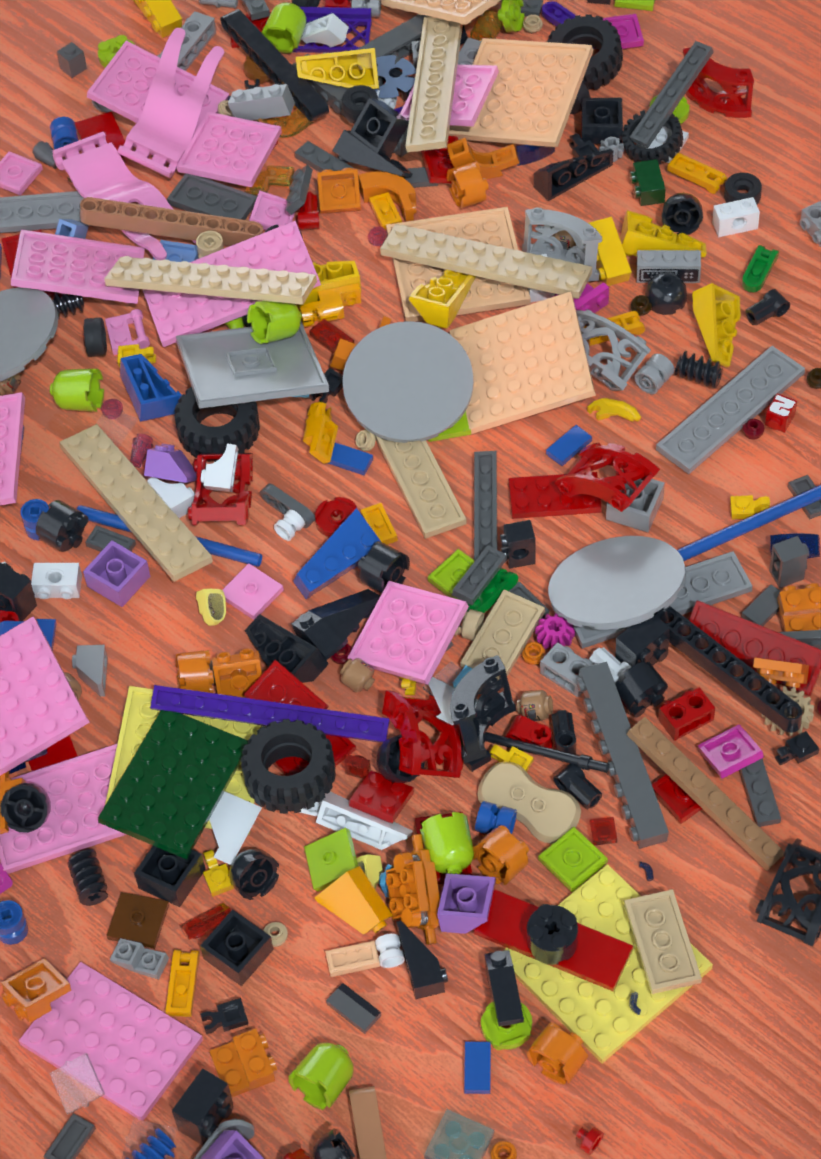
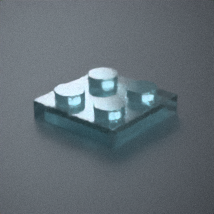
(459, 1138)

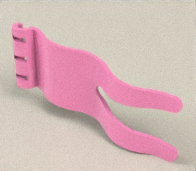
(170, 119)
(104, 175)

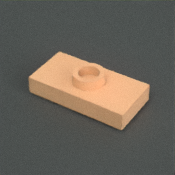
(352, 958)

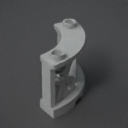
(583, 234)
(609, 373)

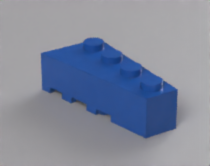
(337, 555)

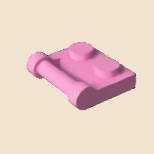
(119, 330)

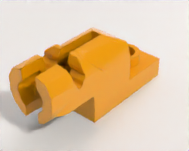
(330, 304)
(320, 432)

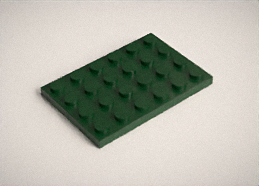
(174, 783)

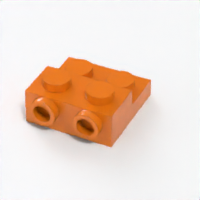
(338, 190)
(800, 608)
(785, 671)
(236, 672)
(34, 990)
(244, 1062)

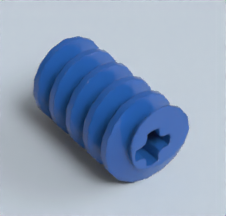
(157, 1147)

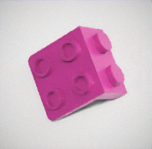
(592, 298)

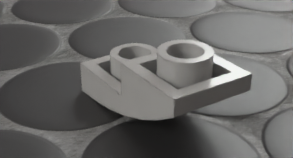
(138, 959)

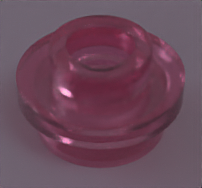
(377, 236)
(112, 408)

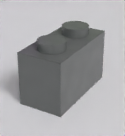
(788, 561)

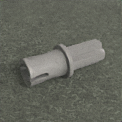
(226, 3)

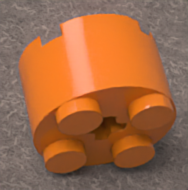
(467, 184)
(194, 671)
(501, 855)
(558, 1054)

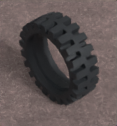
(661, 152)

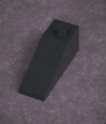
(422, 965)
(503, 988)

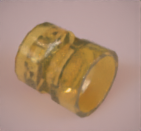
(487, 26)

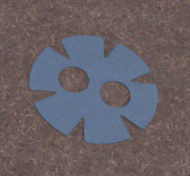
(389, 89)

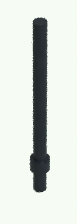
(584, 761)

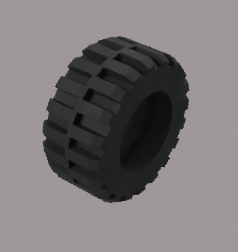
(599, 34)
(214, 440)
(292, 791)

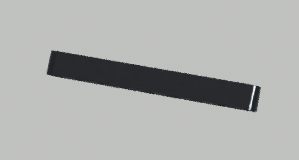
(274, 64)
(730, 666)

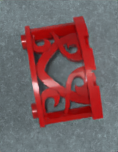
(730, 80)
(596, 456)
(221, 512)
(406, 715)

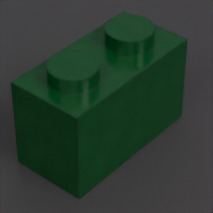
(648, 182)

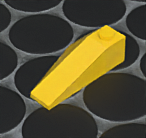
(341, 68)
(642, 234)
(442, 297)
(717, 317)

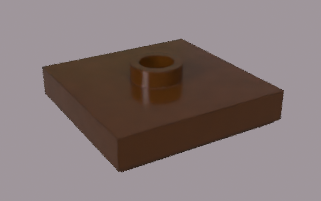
(138, 919)

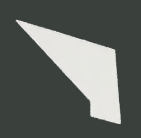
(442, 693)
(231, 825)

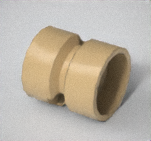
(209, 243)
(471, 624)

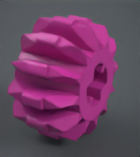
(553, 631)

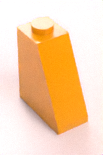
(355, 902)

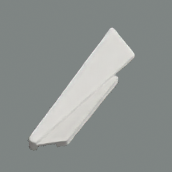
(337, 814)

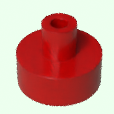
(590, 1139)

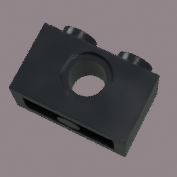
(519, 544)

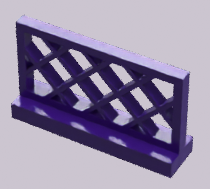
(350, 16)

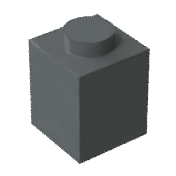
(71, 60)

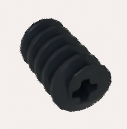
(67, 303)
(699, 370)
(88, 877)

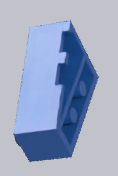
(147, 389)

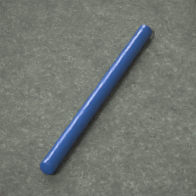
(750, 523)
(212, 547)

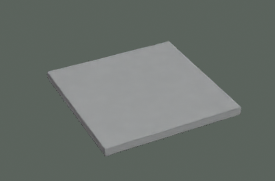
(235, 369)

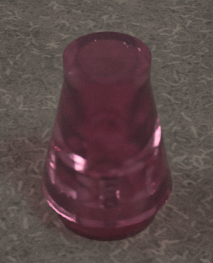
(139, 449)

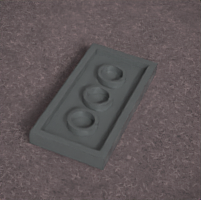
(211, 198)

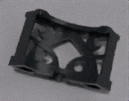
(489, 707)
(808, 919)

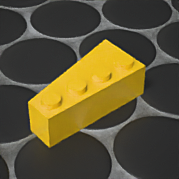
(161, 15)
(332, 276)

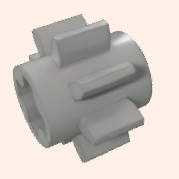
(614, 144)

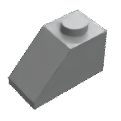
(92, 666)

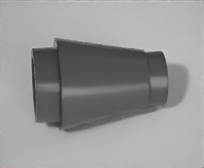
(44, 153)

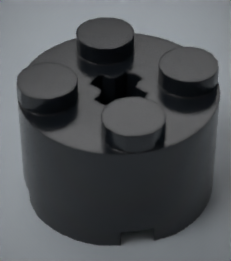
(61, 526)
(382, 566)
(641, 688)
(552, 934)

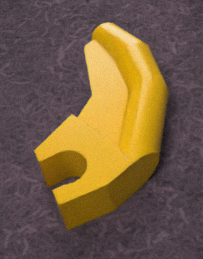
(612, 407)

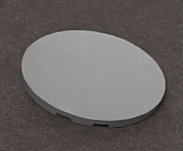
(26, 326)
(408, 381)
(617, 582)

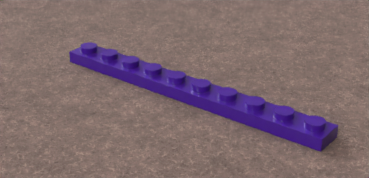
(265, 712)

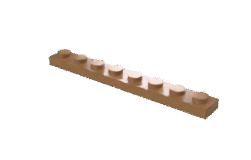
(706, 793)

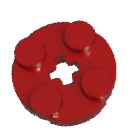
(326, 510)

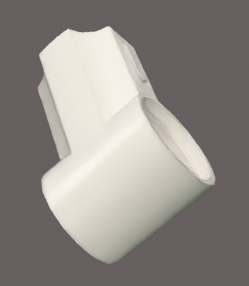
(617, 668)

